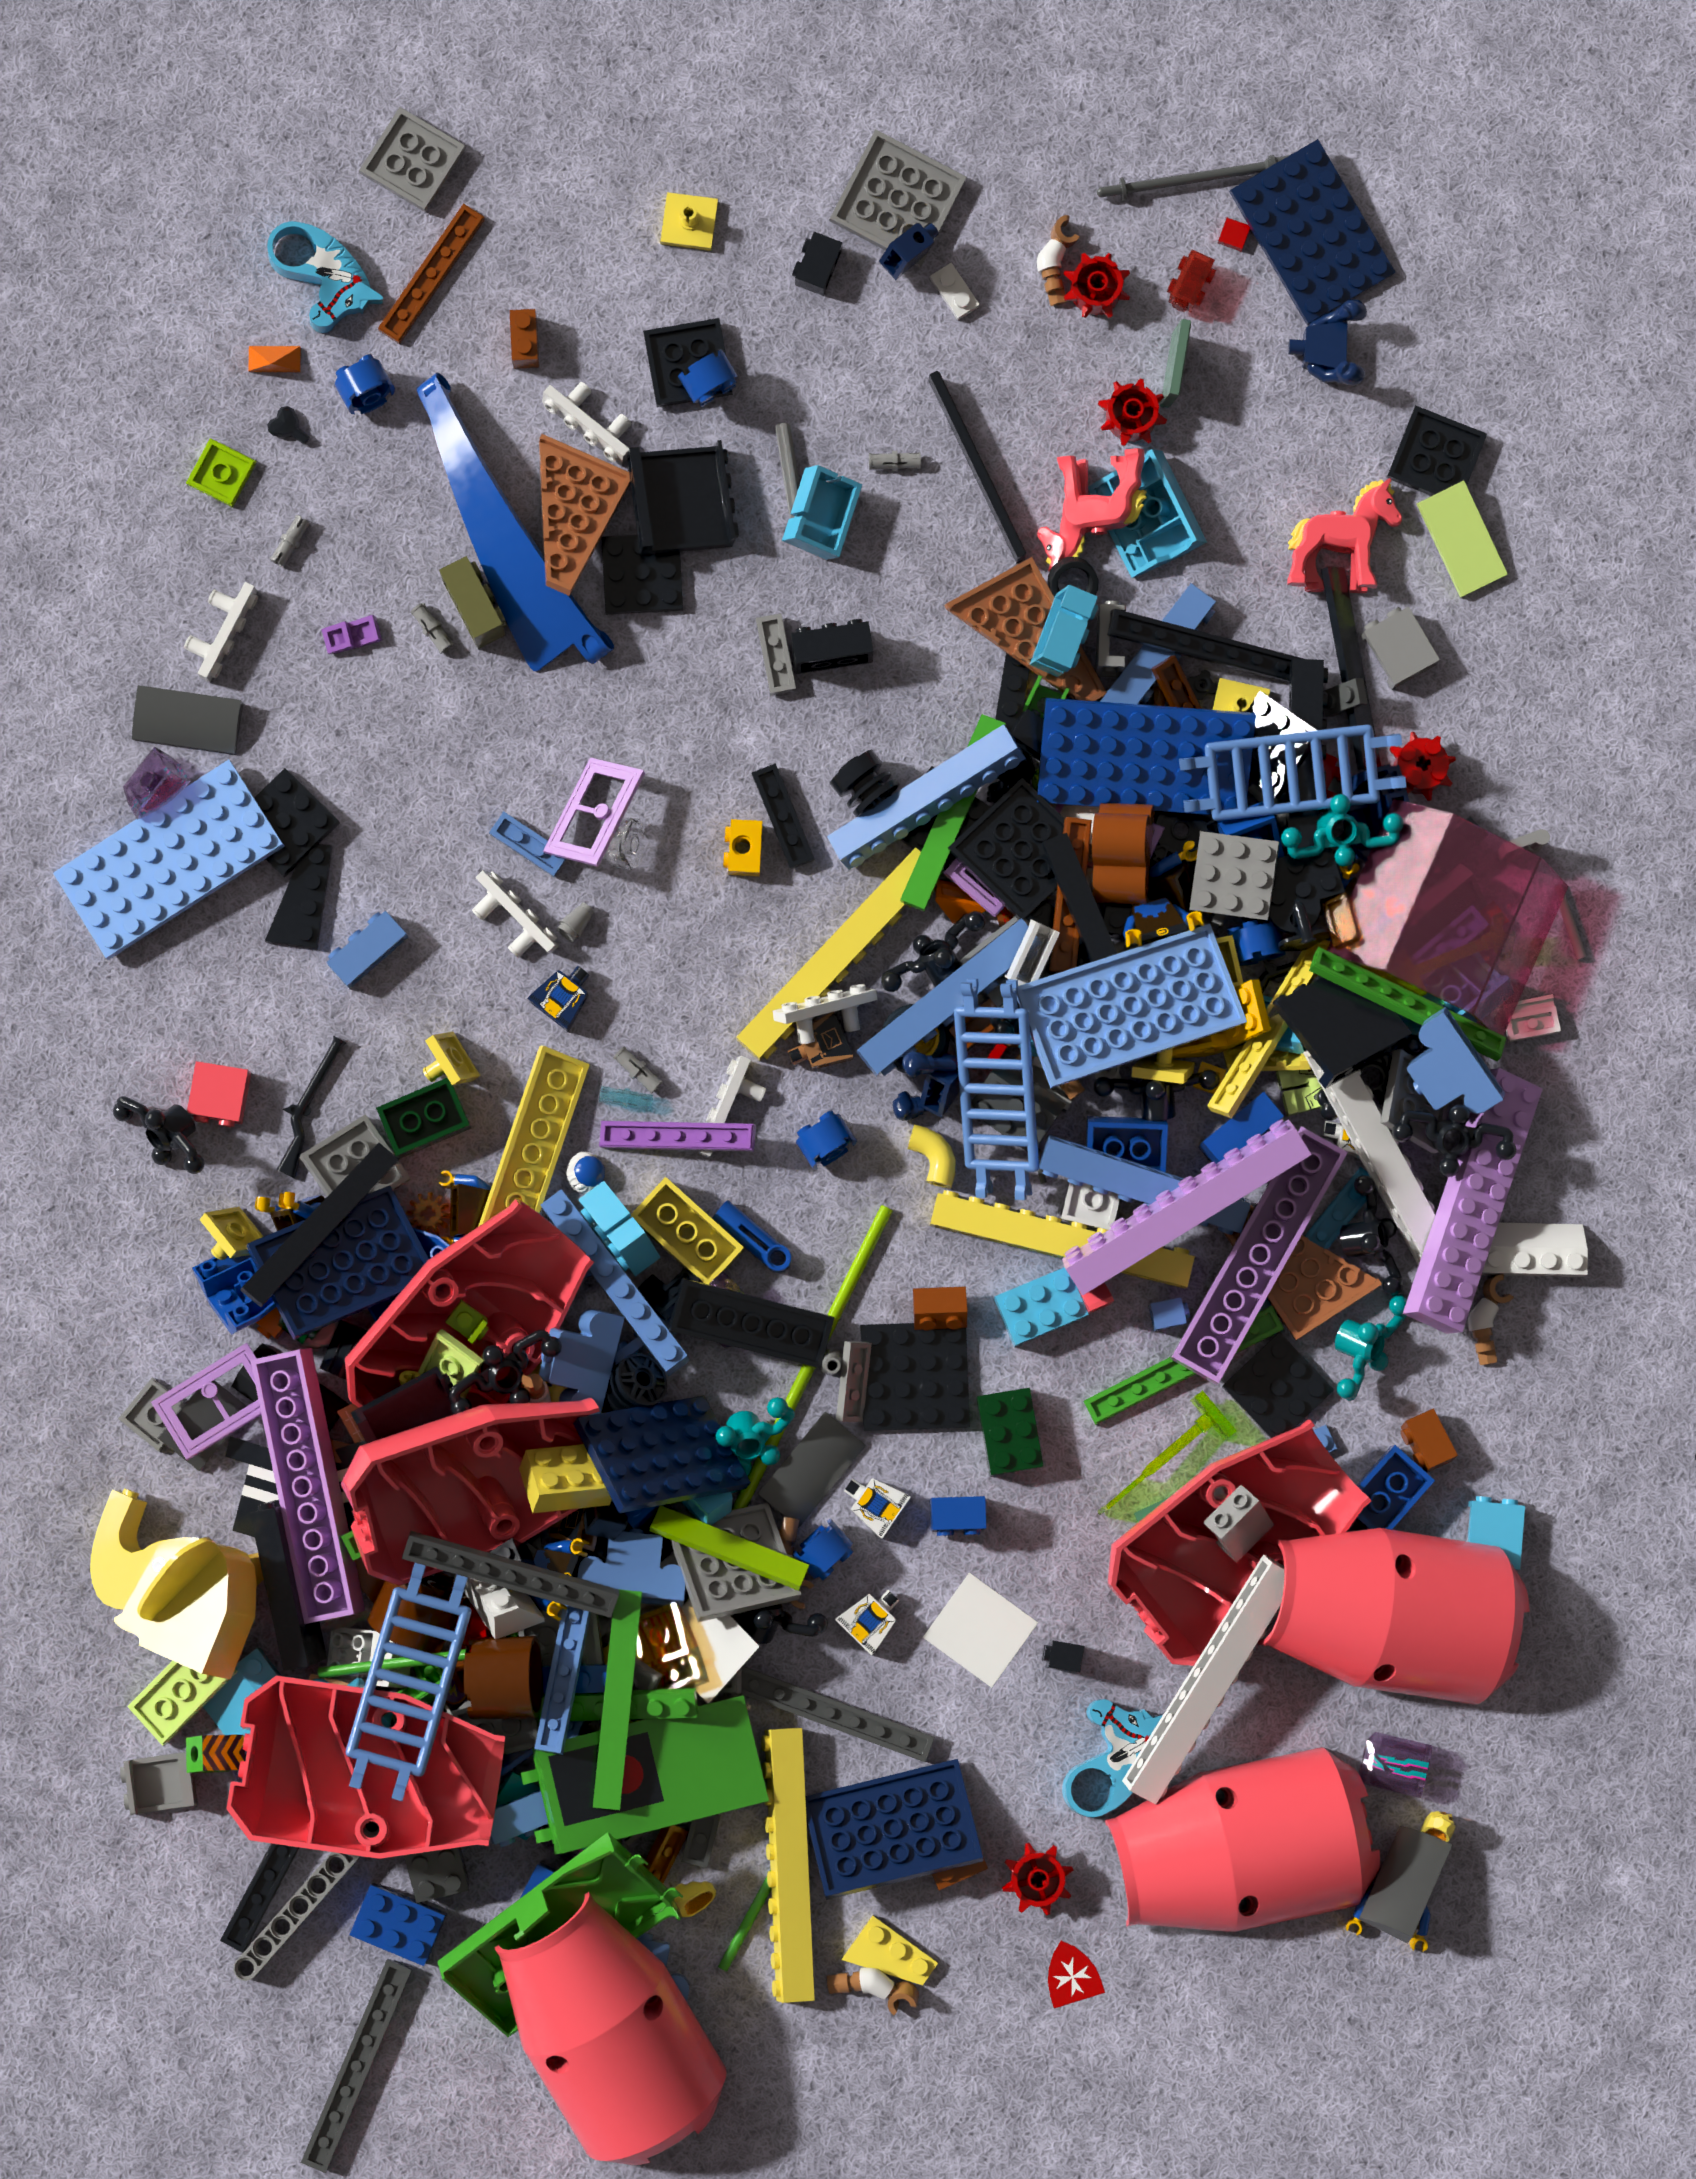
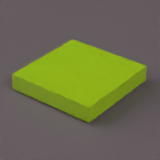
(221, 472)

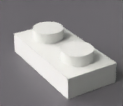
(954, 291)

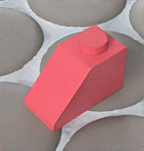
(1097, 1298)

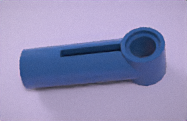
(732, 1218)

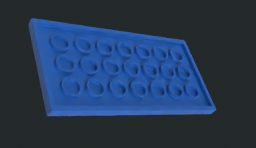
(1133, 753)

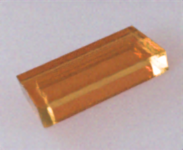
(1341, 921)

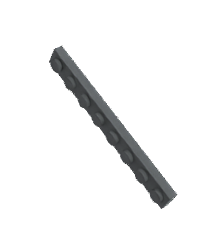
(510, 1574)
(835, 1714)
(356, 2065)

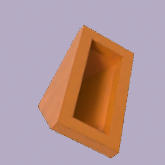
(274, 359)
(955, 901)

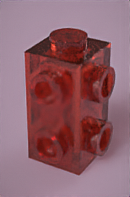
(1187, 289)

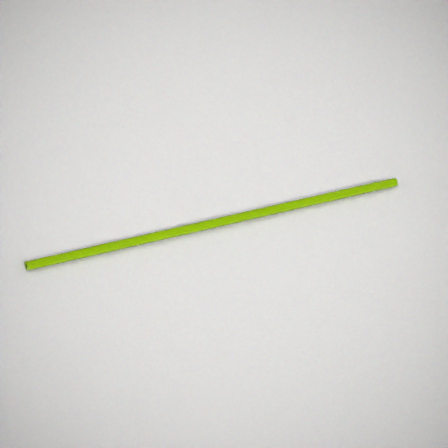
(806, 1371)

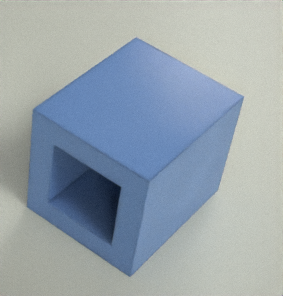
(1168, 1313)

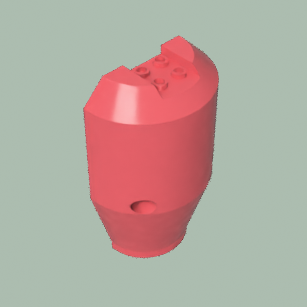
(508, 1269)
(454, 1481)
(1172, 1560)
(1402, 1612)
(300, 1775)
(1281, 1839)
(612, 2038)

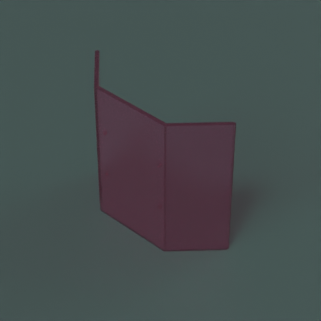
(1454, 912)

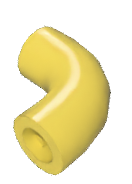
(938, 1153)

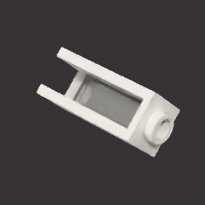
(1032, 953)

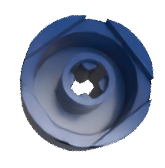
(709, 377)
(364, 385)
(1256, 942)
(825, 1140)
(824, 1549)

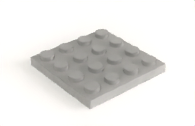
(894, 191)
(726, 1589)

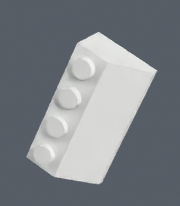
(1538, 1250)
(502, 1608)

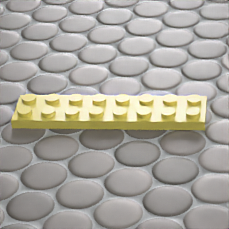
(537, 1132)

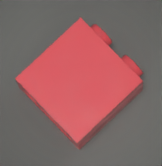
(218, 1094)

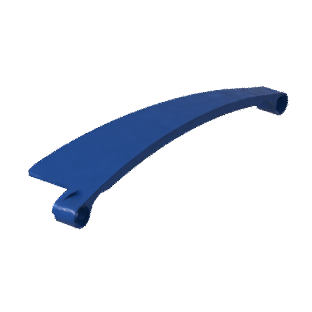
(537, 615)

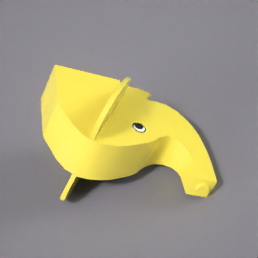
(177, 1594)

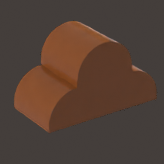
(1122, 852)

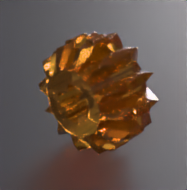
(423, 1207)

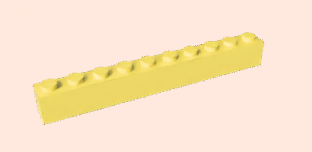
(832, 959)
(1047, 1235)
(788, 1865)

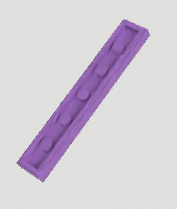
(677, 1136)

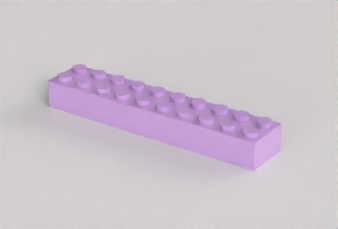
(1185, 1206)
(1470, 1213)
(1257, 1260)
(307, 1485)

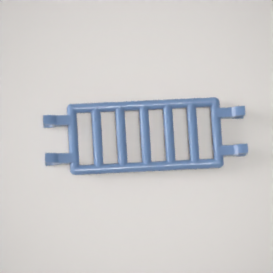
(1289, 741)
(1011, 1011)
(440, 1690)

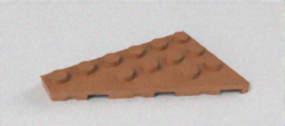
(577, 506)
(1012, 615)
(1314, 1286)

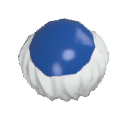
(585, 1172)

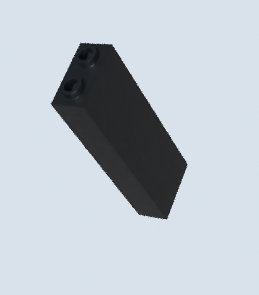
(297, 1642)

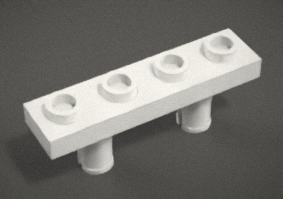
(592, 432)
(223, 642)
(510, 901)
(815, 1006)
(727, 1093)

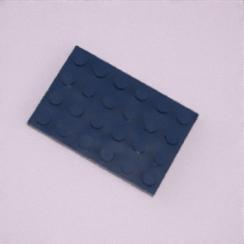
(1312, 231)
(352, 1270)
(660, 1454)
(892, 1829)

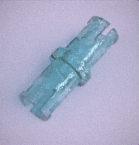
(626, 1098)

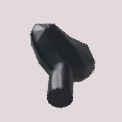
(287, 425)

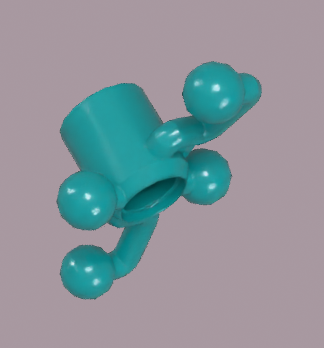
(1354, 833)
(1366, 1345)
(749, 1435)

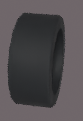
(1072, 562)

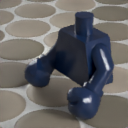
(1326, 346)
(939, 1088)

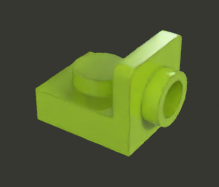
(468, 1321)

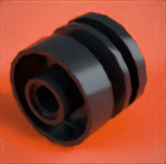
(860, 779)
(635, 1383)

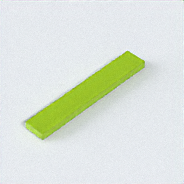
(729, 1547)

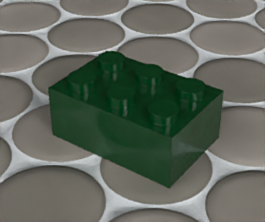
(423, 1118)
(1009, 1431)

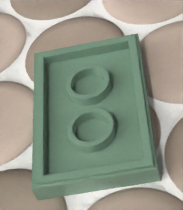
(1175, 363)

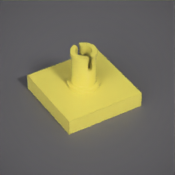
(689, 221)
(1235, 695)
(450, 1059)
(1163, 1068)
(231, 1231)

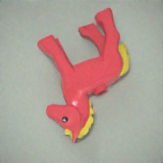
(1094, 513)
(1345, 535)

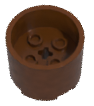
(434, 1585)
(503, 1677)

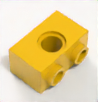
(751, 833)

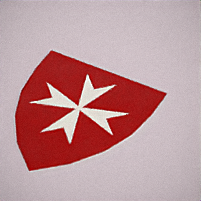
(1072, 1976)

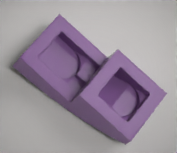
(351, 635)

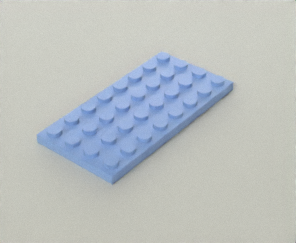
(168, 860)
(1130, 1005)

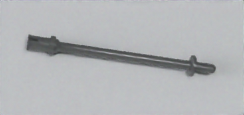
(1124, 188)

